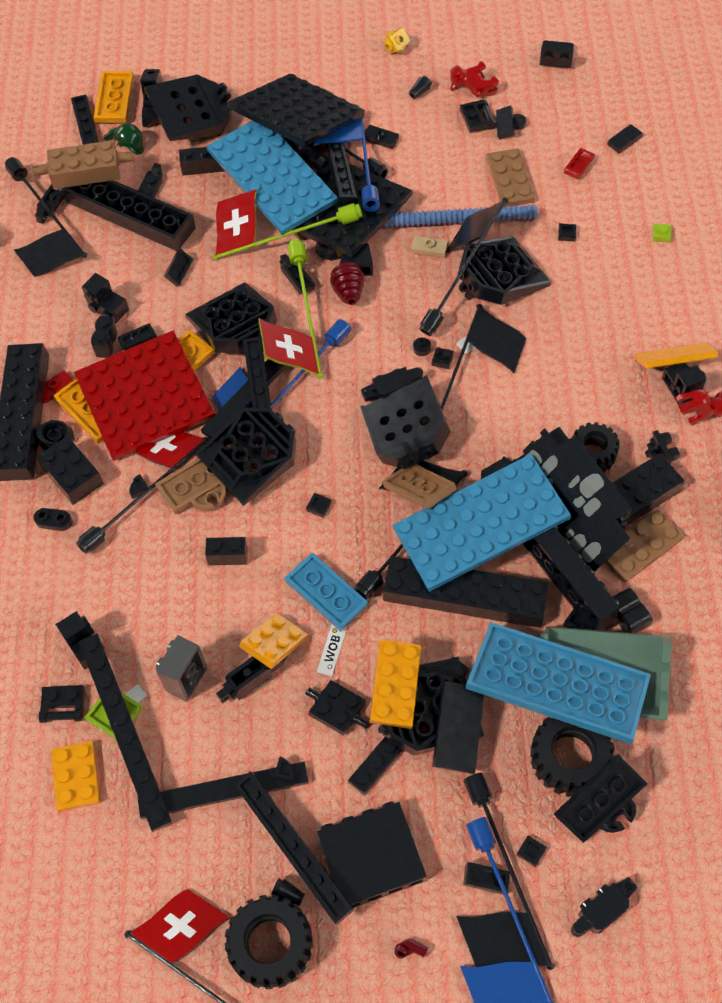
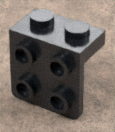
(556, 54)

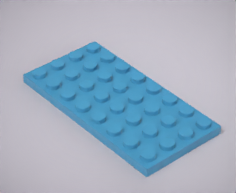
(284, 183)
(481, 522)
(559, 682)

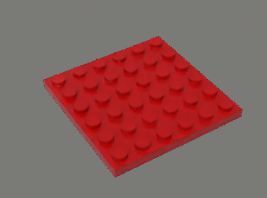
(144, 395)

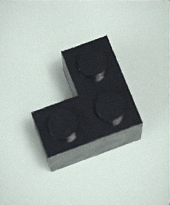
(102, 298)
(683, 379)
(73, 630)

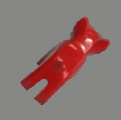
(473, 80)
(702, 403)

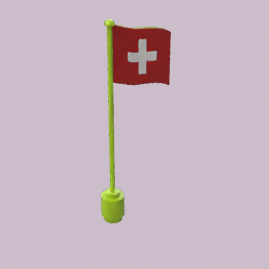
(238, 223)
(288, 345)

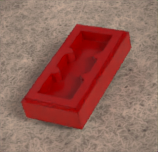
(579, 163)
(55, 385)

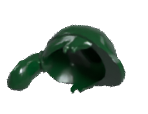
(127, 136)

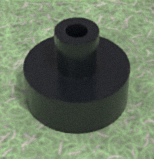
(421, 346)

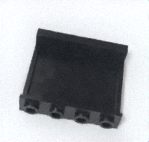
(372, 854)

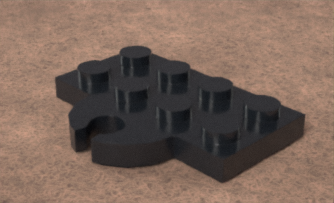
(603, 800)

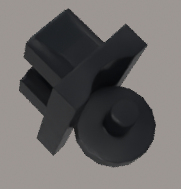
(658, 445)

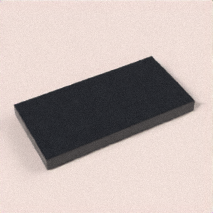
(458, 728)

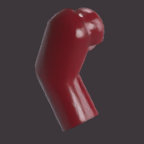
(408, 947)

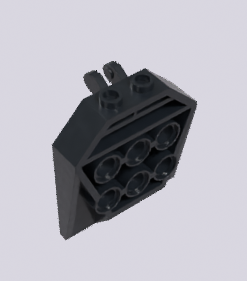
(190, 107)
(500, 271)
(232, 318)
(407, 425)
(235, 474)
(426, 695)

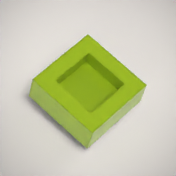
(661, 233)

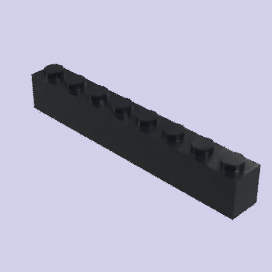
(200, 161)

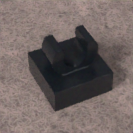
(442, 358)

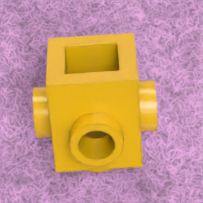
(396, 40)

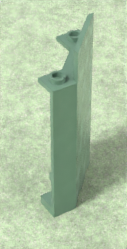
(632, 650)

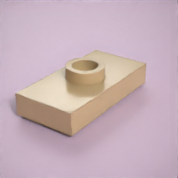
(429, 246)

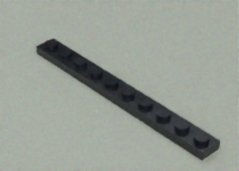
(125, 733)

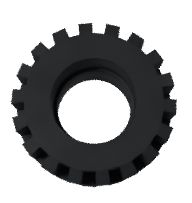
(602, 437)

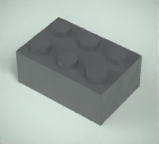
(181, 667)

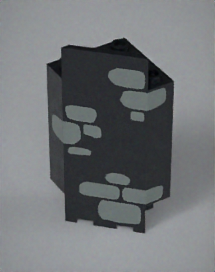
(594, 503)

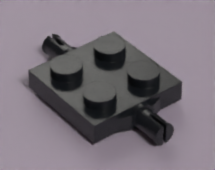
(337, 707)

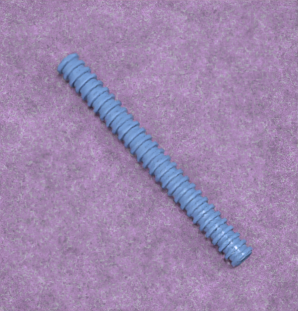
(458, 216)

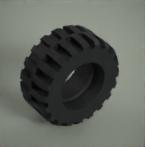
(555, 774)
(247, 920)

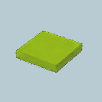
(98, 717)

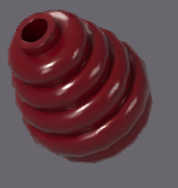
(347, 282)

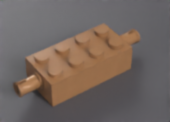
(83, 164)

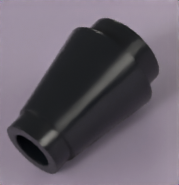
(421, 86)
(285, 889)

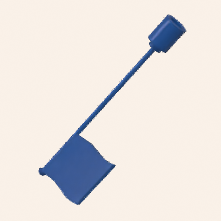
(350, 133)
(333, 337)
(508, 980)

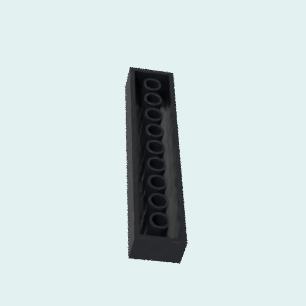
(570, 574)

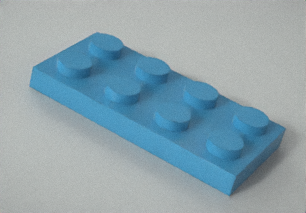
(326, 591)

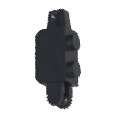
(391, 382)
(245, 679)
(605, 908)

